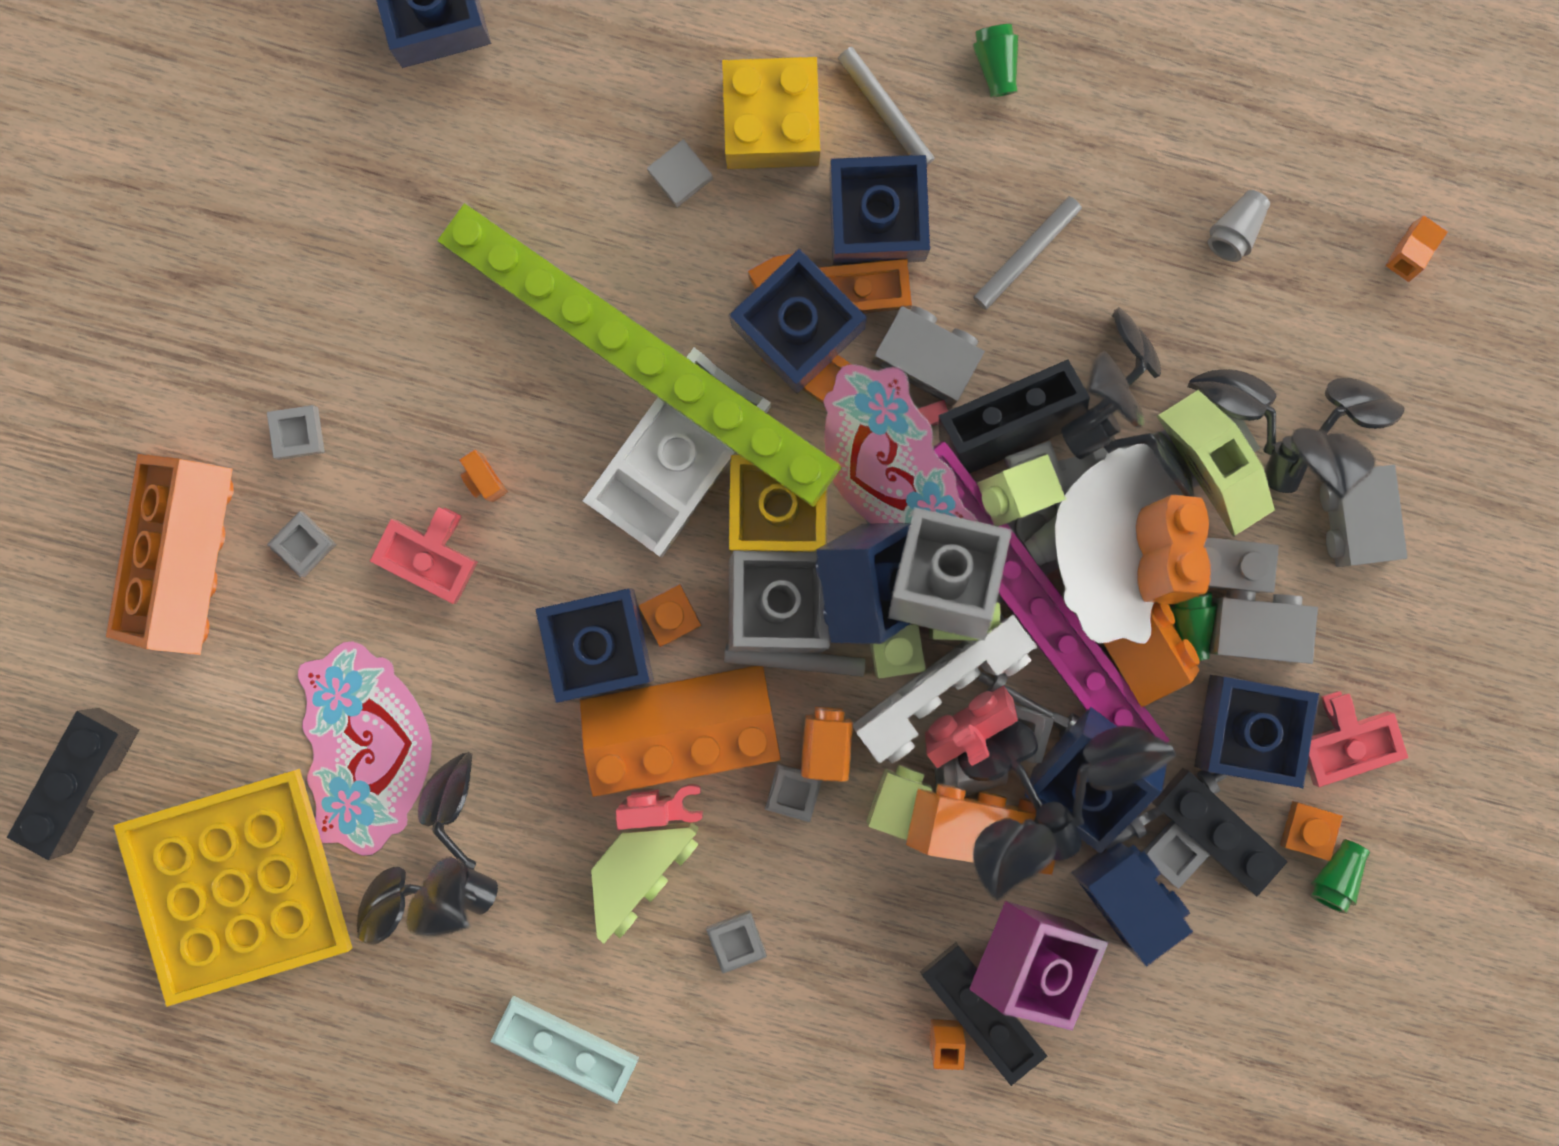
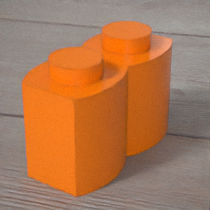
(1173, 549)
(827, 745)

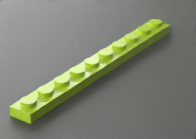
(640, 355)

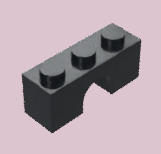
(57, 805)

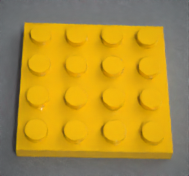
(233, 887)

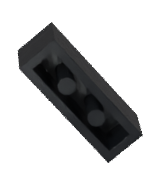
(1014, 416)

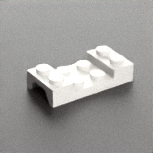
(664, 470)
(886, 726)

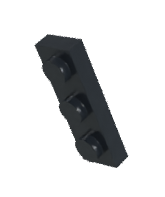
(1220, 832)
(997, 1034)

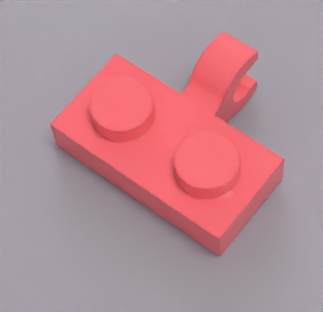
(425, 557)
(970, 728)
(1353, 744)
(650, 809)

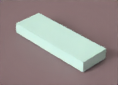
(564, 1049)

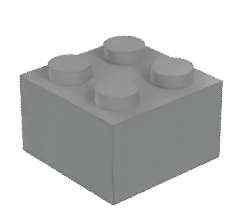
(950, 574)
(775, 603)

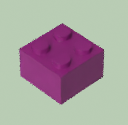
(1038, 966)

